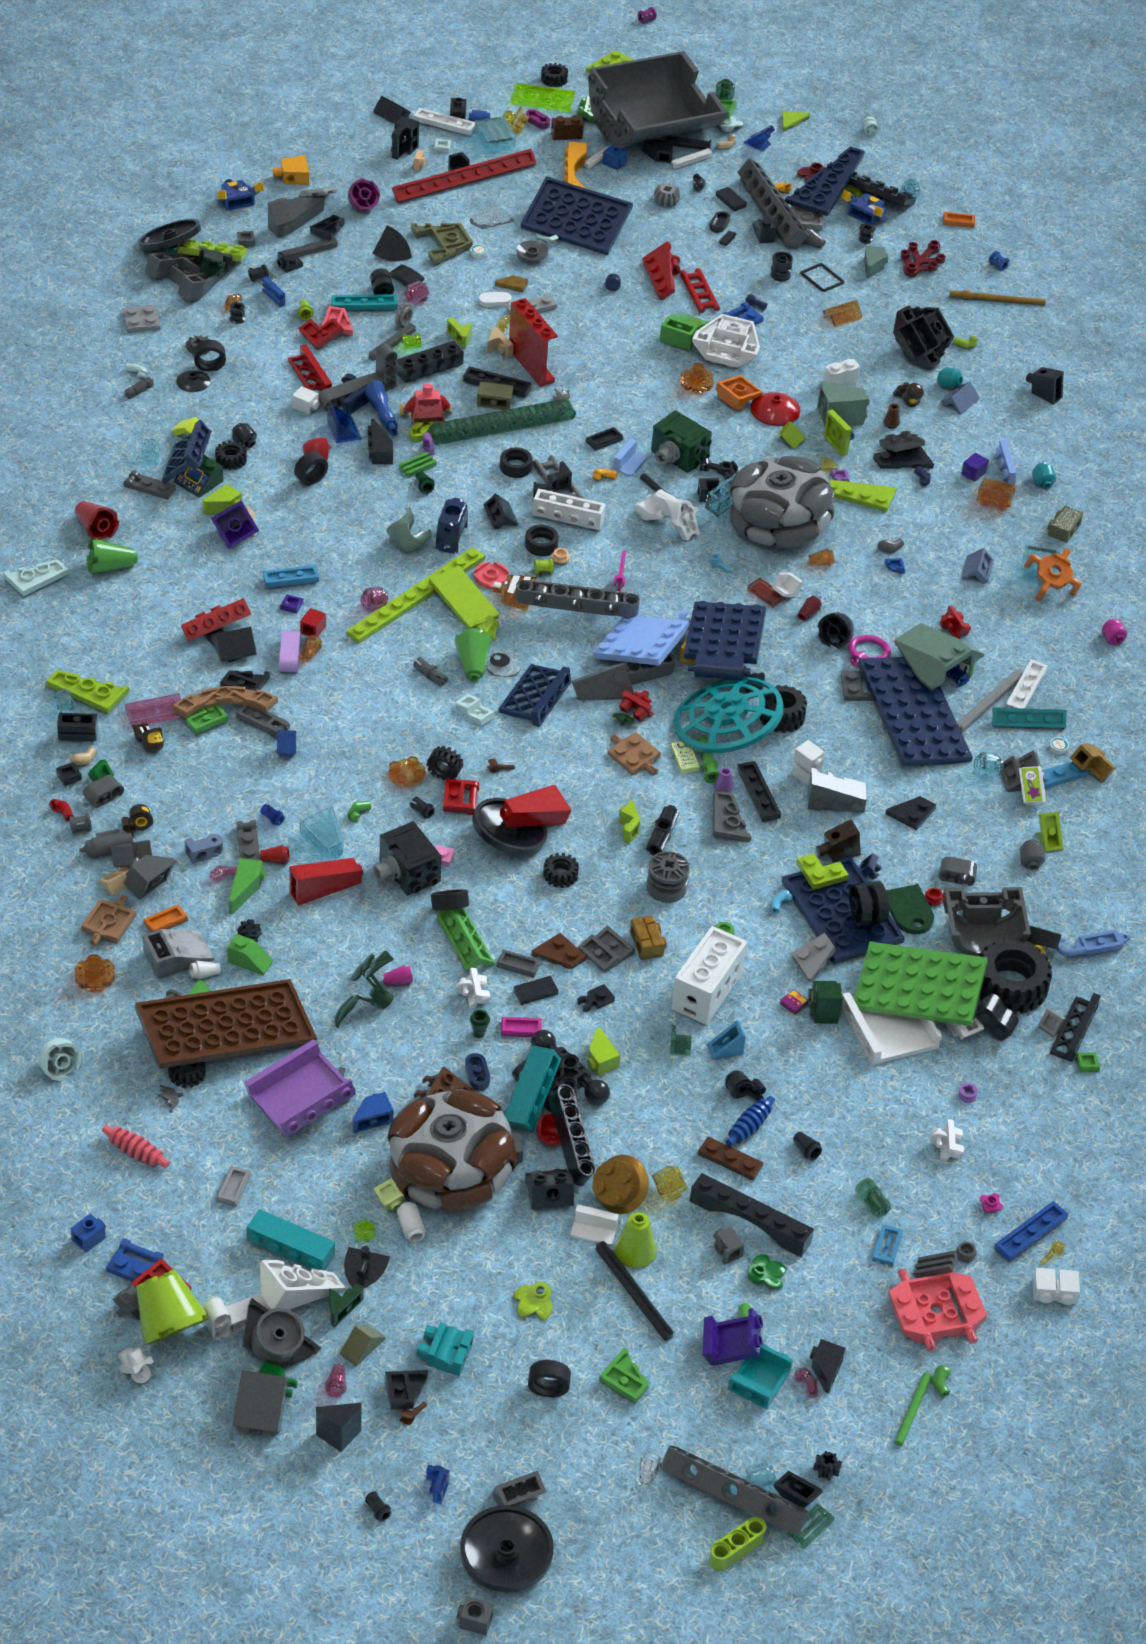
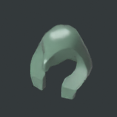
(403, 538)

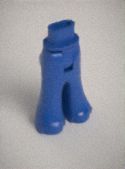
(379, 400)

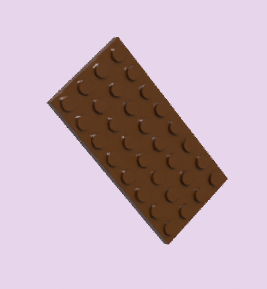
(224, 1023)

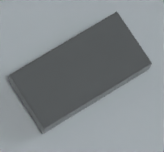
(518, 963)

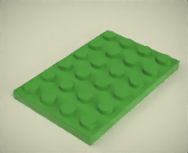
(920, 983)

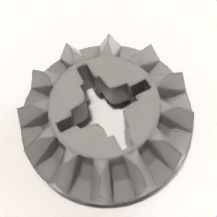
(403, 315)

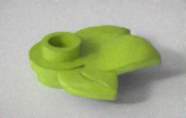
(532, 1302)

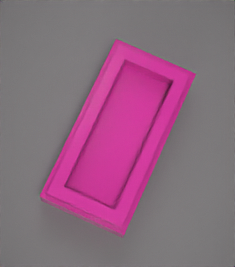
(520, 1026)

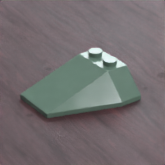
(934, 653)

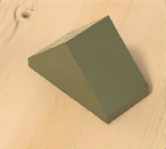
(361, 1343)

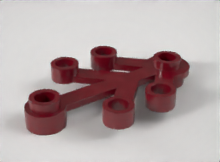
(912, 269)

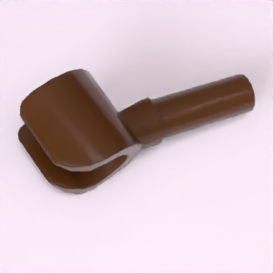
(495, 767)
(409, 1416)

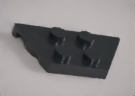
(254, 1313)

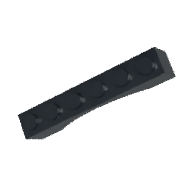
(785, 1230)

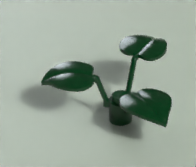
(378, 993)

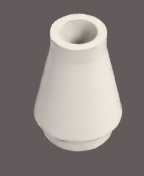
(201, 969)

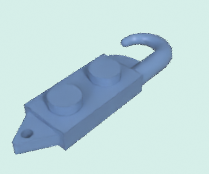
(1095, 943)

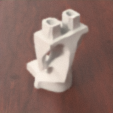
(662, 505)

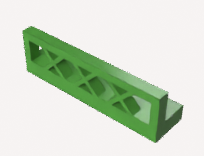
(465, 938)

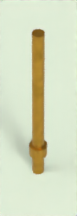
(966, 295)

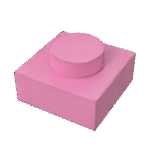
(447, 854)

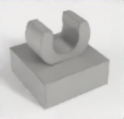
(1052, 1021)

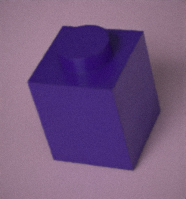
(975, 467)

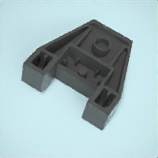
(183, 271)

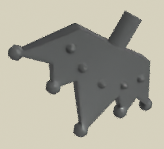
(561, 395)
(170, 1095)

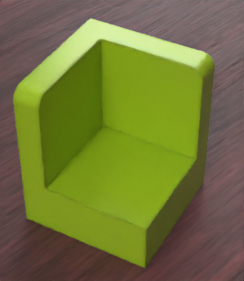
(791, 435)

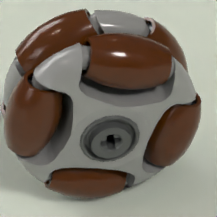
(451, 1150)

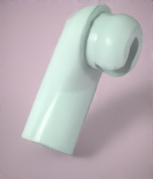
(140, 370)

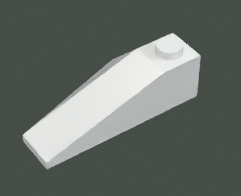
(293, 1286)

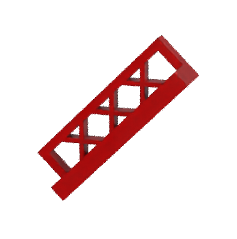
(310, 364)

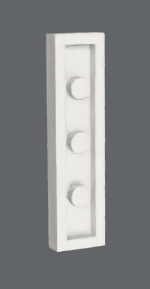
(444, 121)
(1027, 685)

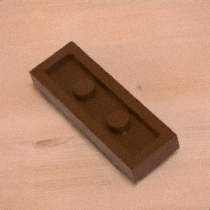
(730, 1158)

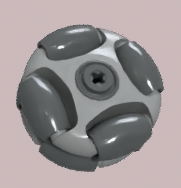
(781, 502)

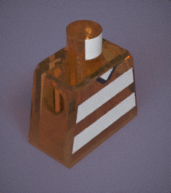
(508, 590)

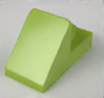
(459, 333)
(1050, 831)

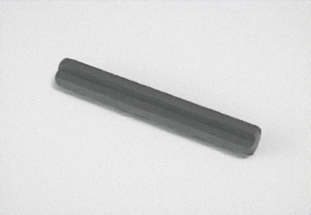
(311, 248)
(395, 339)

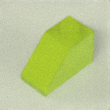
(221, 500)
(602, 1054)

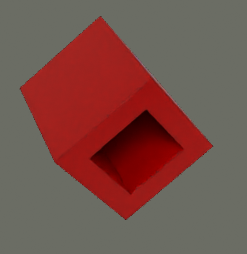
(313, 622)

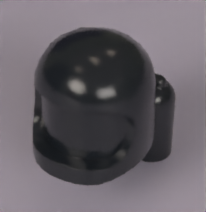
(741, 1085)

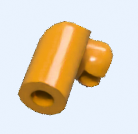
(783, 187)
(598, 473)

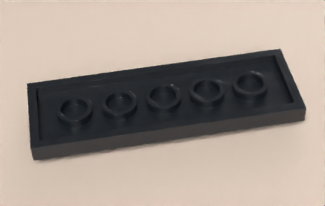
(891, 193)

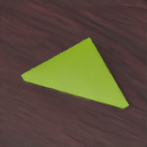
(793, 118)

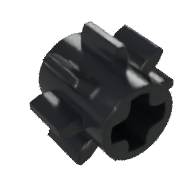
(249, 929)
(827, 1465)

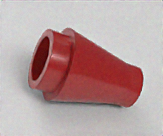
(277, 854)

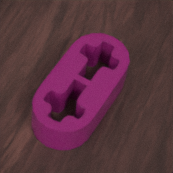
(538, 119)

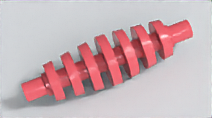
(135, 1146)

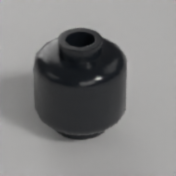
(245, 434)

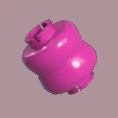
(1114, 631)

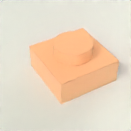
(419, 160)

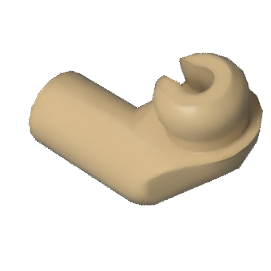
(727, 144)
(83, 759)

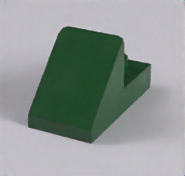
(342, 1305)

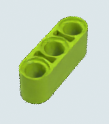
(742, 1535)

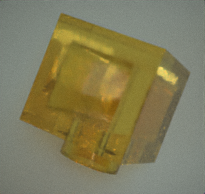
(669, 1182)

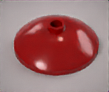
(775, 408)

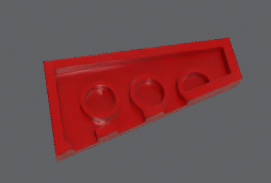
(660, 270)

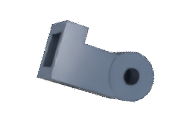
(203, 848)

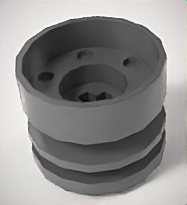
(668, 876)

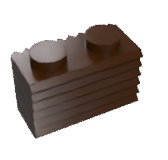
(567, 128)

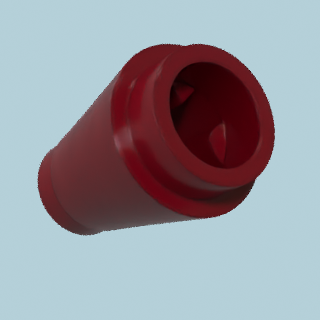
(809, 608)

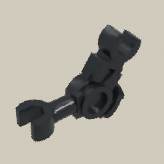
(724, 468)

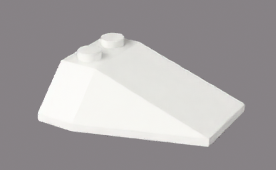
(727, 341)

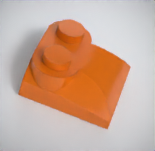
(737, 391)

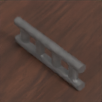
(552, 462)

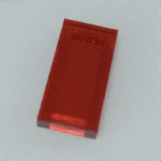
(765, 592)

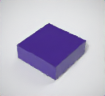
(291, 604)

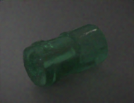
(872, 1196)

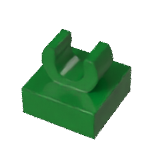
(100, 770)

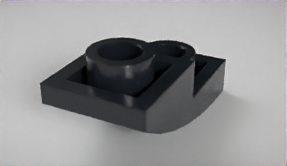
(406, 275)

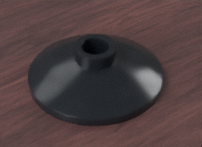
(193, 381)

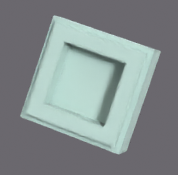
(442, 145)

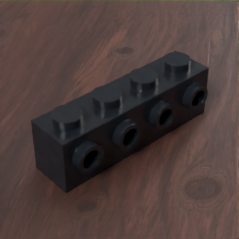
(429, 361)

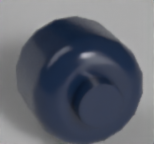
(613, 282)

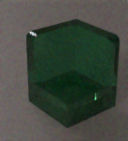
(680, 1043)

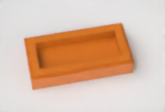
(959, 219)
(166, 919)

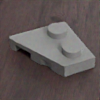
(814, 955)

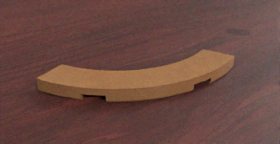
(224, 695)

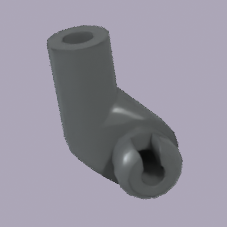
(889, 546)

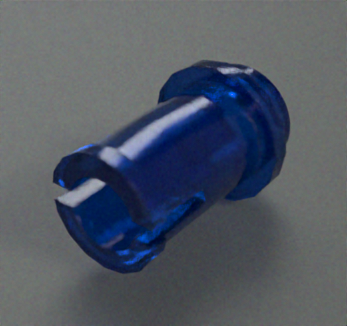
(275, 816)

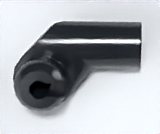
(700, 182)

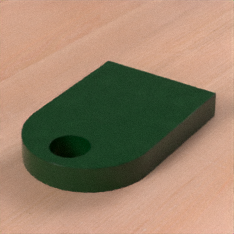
(908, 907)

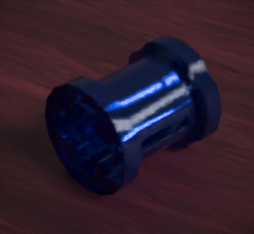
(958, 675)

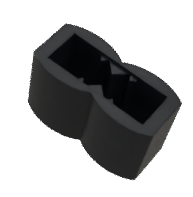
(996, 1017)

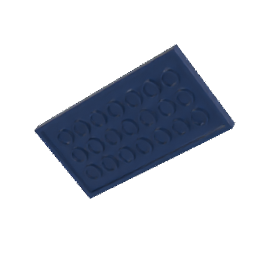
(913, 715)

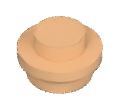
(560, 556)

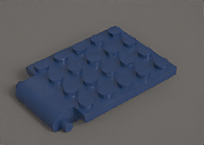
(724, 639)

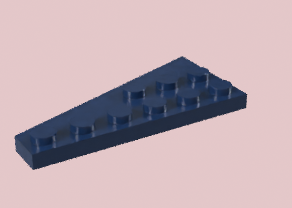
(827, 185)

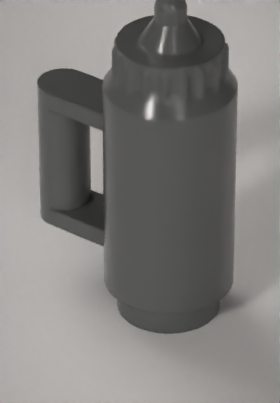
(101, 843)

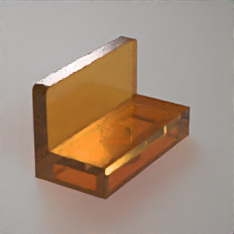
(844, 313)

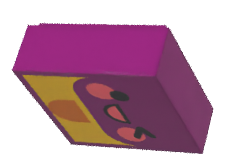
(794, 1002)

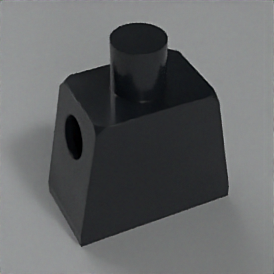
(1047, 384)

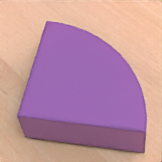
(428, 443)
(840, 474)

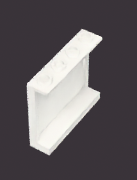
(889, 1036)

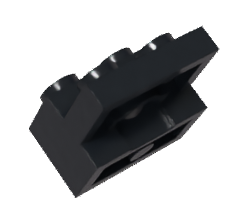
(404, 137)
(541, 1181)

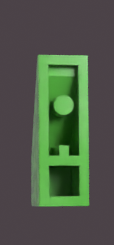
(246, 882)

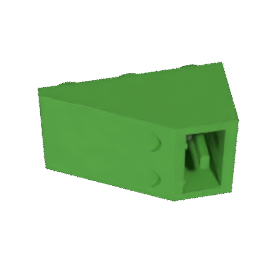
(680, 330)

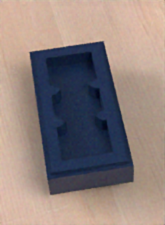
(355, 401)

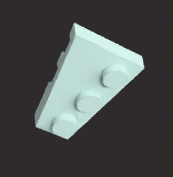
(32, 579)

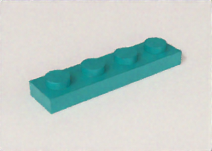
(365, 302)
(1029, 717)

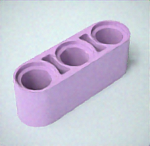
(289, 651)

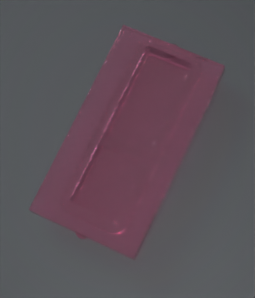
(152, 710)

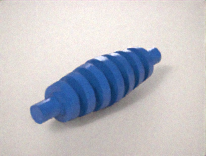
(750, 1121)

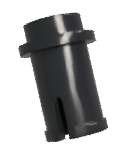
(426, 809)
(380, 1509)

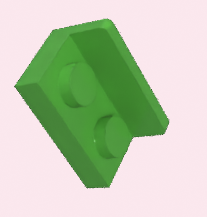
(585, 109)

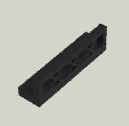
(1078, 1030)

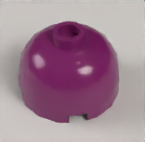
(363, 195)

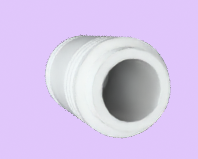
(411, 1222)

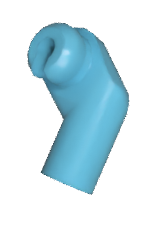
(776, 902)

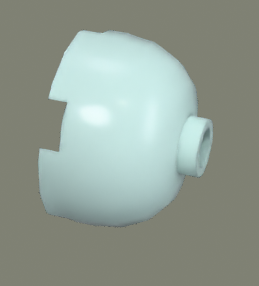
(57, 1055)

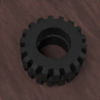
(794, 708)

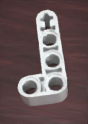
(230, 1319)

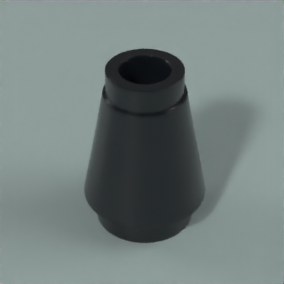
(808, 1146)

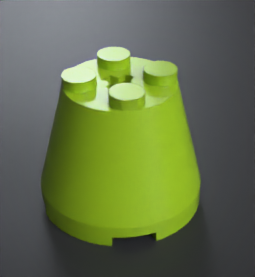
(167, 1307)

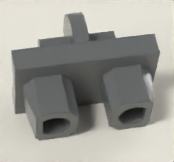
(128, 1302)

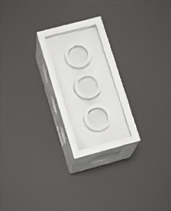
(709, 975)

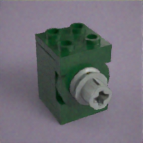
(680, 441)

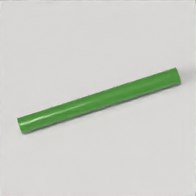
(912, 1410)

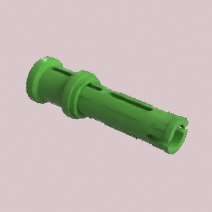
(709, 764)

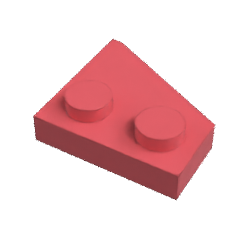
(340, 316)

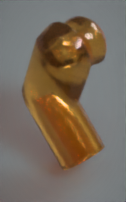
(231, 299)

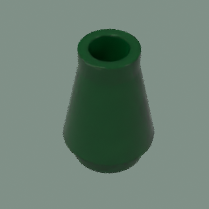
(424, 482)
(479, 1023)

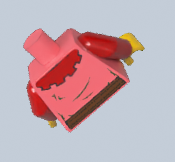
(426, 405)

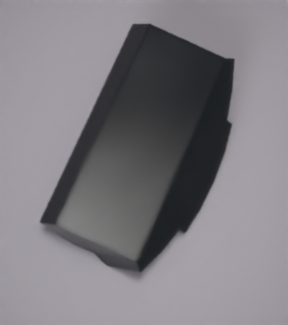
(727, 238)

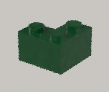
(826, 1001)

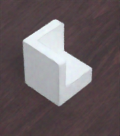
(787, 584)

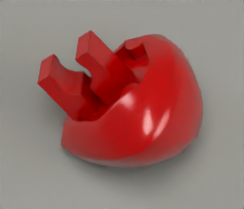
(319, 445)

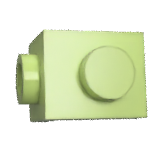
(389, 1195)

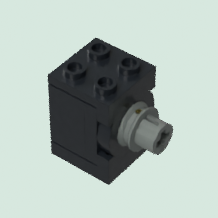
(408, 859)

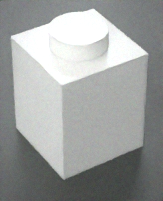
(305, 400)

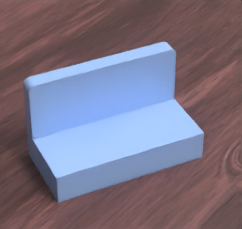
(628, 460)

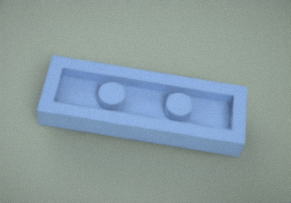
(1006, 462)

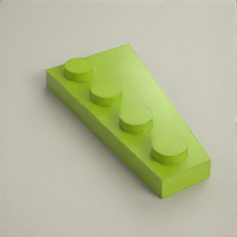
(93, 693)

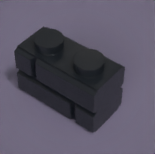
(77, 726)

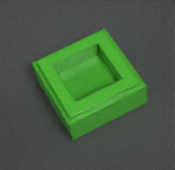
(1087, 1062)

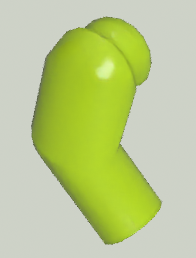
(972, 342)

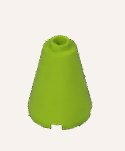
(636, 1242)

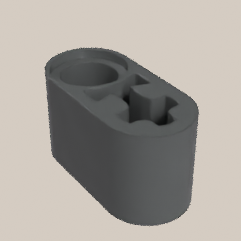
(103, 791)
(958, 870)

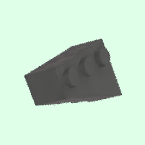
(835, 793)

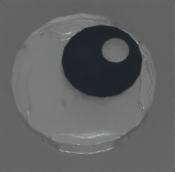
(503, 665)

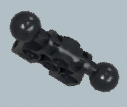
(569, 1072)

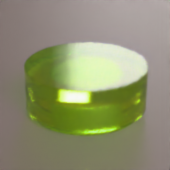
(364, 1230)

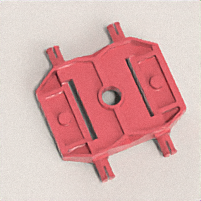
(915, 1298)

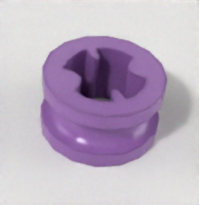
(965, 1097)

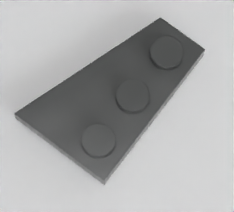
(604, 684)
(726, 818)

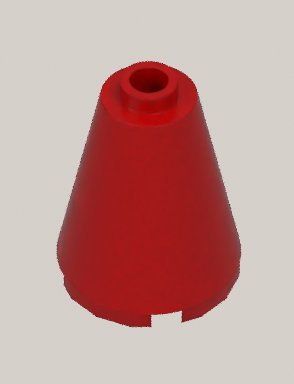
(97, 520)

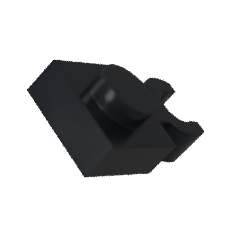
(598, 996)

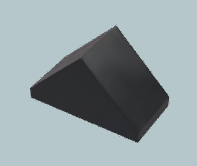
(797, 1489)

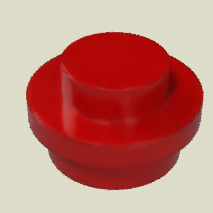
(934, 896)

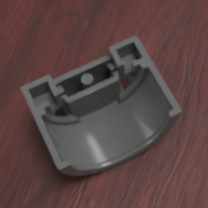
(980, 917)

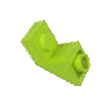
(631, 821)

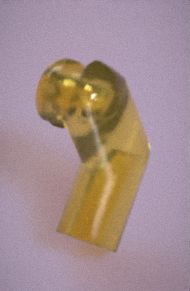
(501, 323)

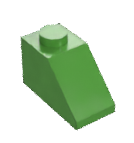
(248, 955)

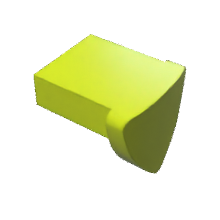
(185, 426)

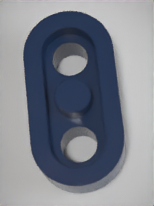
(477, 1073)

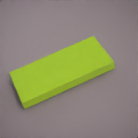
(463, 596)

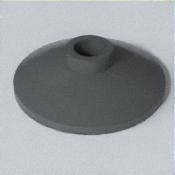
(532, 250)

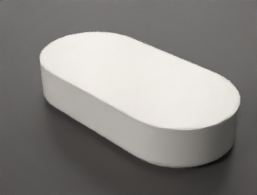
(495, 299)

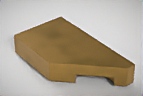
(513, 283)

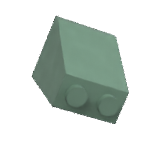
(845, 400)

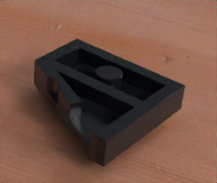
(404, 1387)

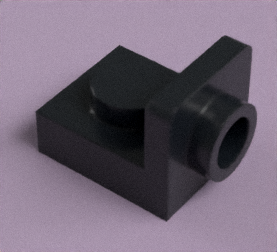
(288, 263)

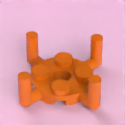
(1051, 579)

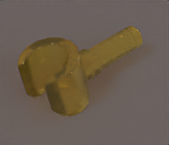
(1057, 1248)

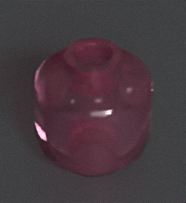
(417, 292)
(374, 598)

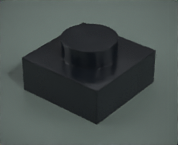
(68, 773)

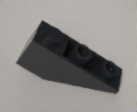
(381, 445)

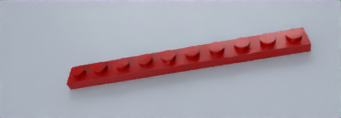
(463, 175)

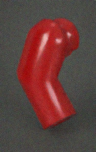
(61, 807)

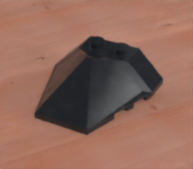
(922, 335)

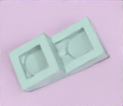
(473, 709)

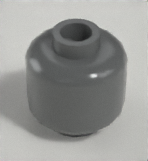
(1032, 854)

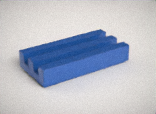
(273, 291)

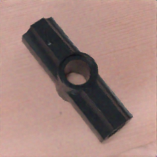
(662, 830)

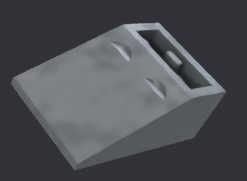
(174, 950)

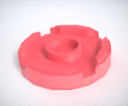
(486, 574)

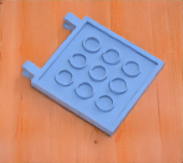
(642, 639)

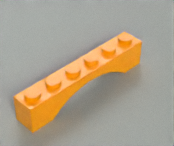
(574, 160)

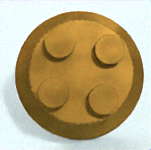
(621, 1184)

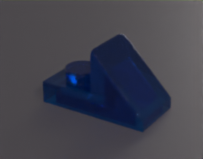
(760, 139)

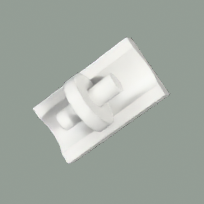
(471, 988)
(945, 1140)
(134, 1363)

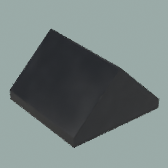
(234, 644)
(338, 1424)

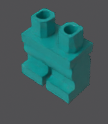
(448, 1348)

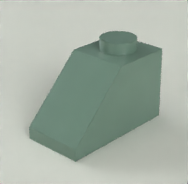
(874, 260)

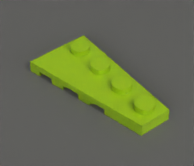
(868, 495)

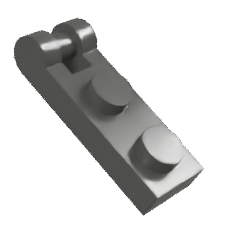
(149, 485)
(262, 720)
(248, 840)

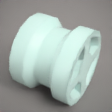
(873, 126)

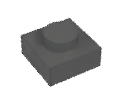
(246, 238)

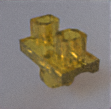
(517, 121)

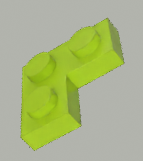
(818, 875)

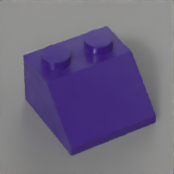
(235, 524)

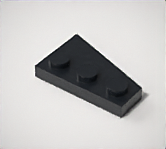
(905, 458)

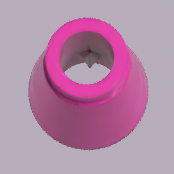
(398, 976)

